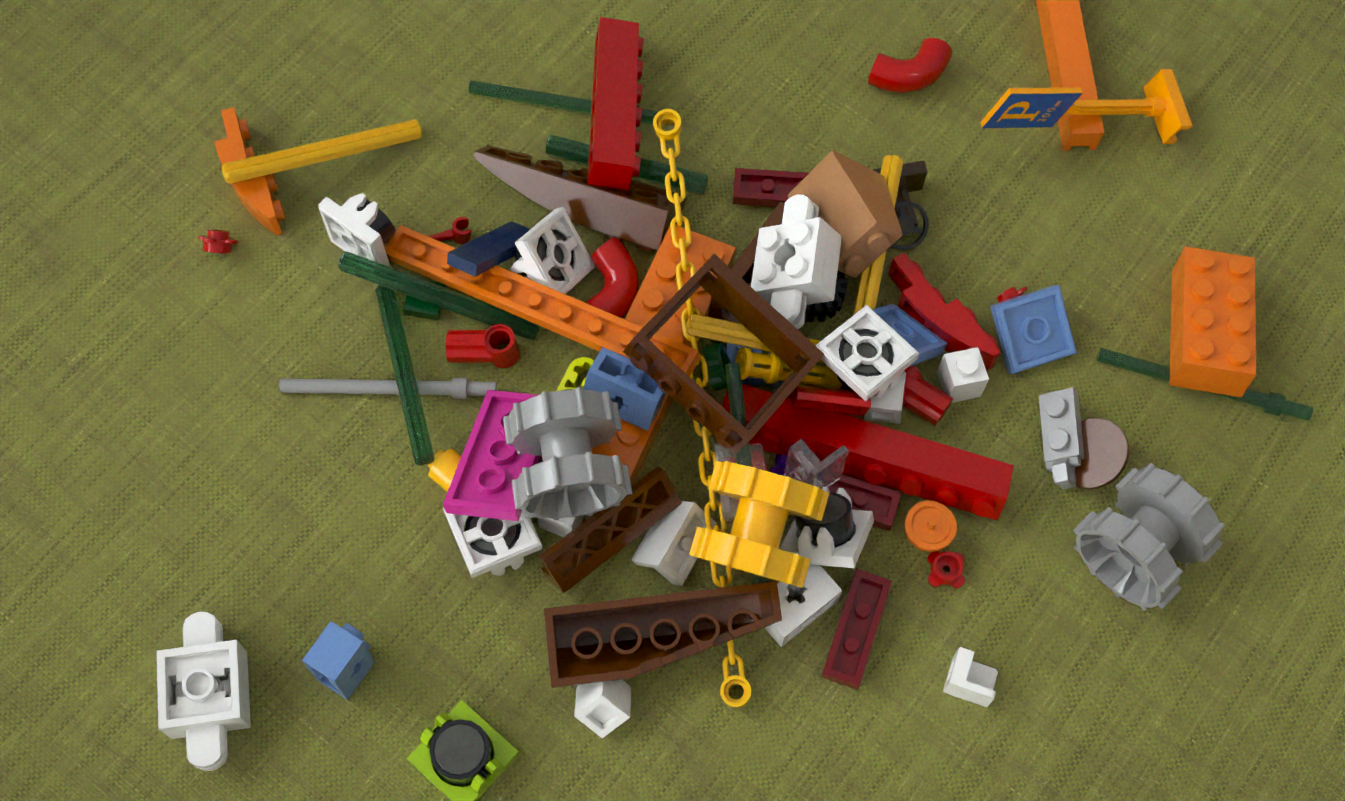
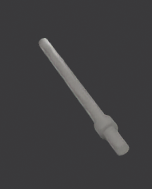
(459, 387)

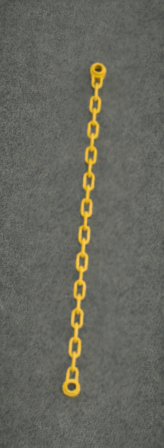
(663, 118)

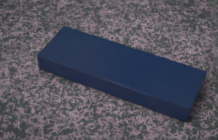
(487, 249)

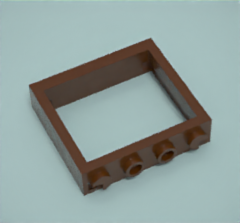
(758, 318)

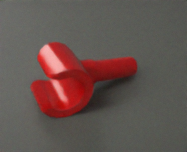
(459, 237)

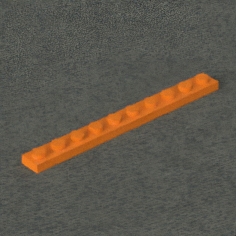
(530, 299)

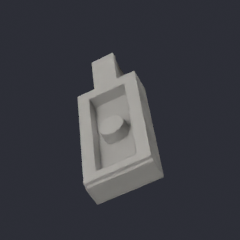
(1062, 435)

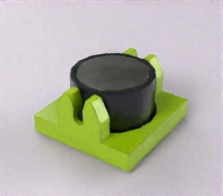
(462, 754)

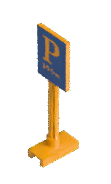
(1047, 105)

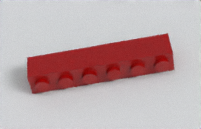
(615, 105)

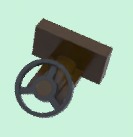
(911, 179)

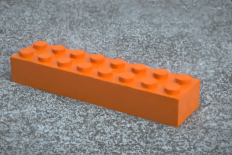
(656, 290)

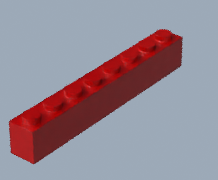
(886, 455)

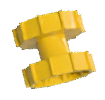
(759, 522)

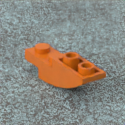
(255, 192)

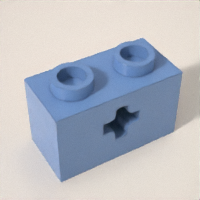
(630, 387)
(339, 659)

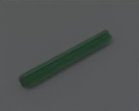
(649, 169)

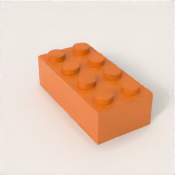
(1213, 322)

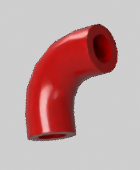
(912, 73)
(619, 278)

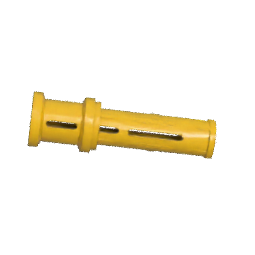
(772, 369)

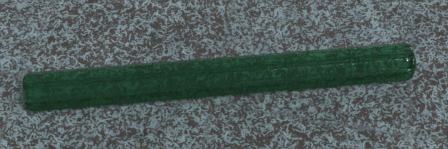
(435, 294)
(405, 376)

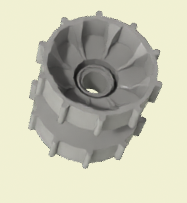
(563, 431)
(1158, 524)

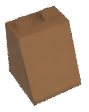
(855, 206)

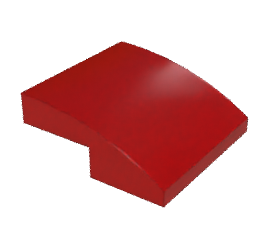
(829, 400)

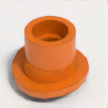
(930, 526)

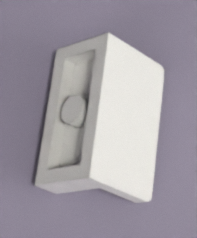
(670, 541)

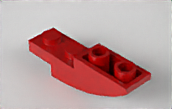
(948, 321)

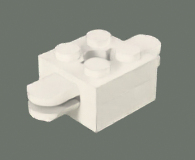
(797, 260)
(203, 691)

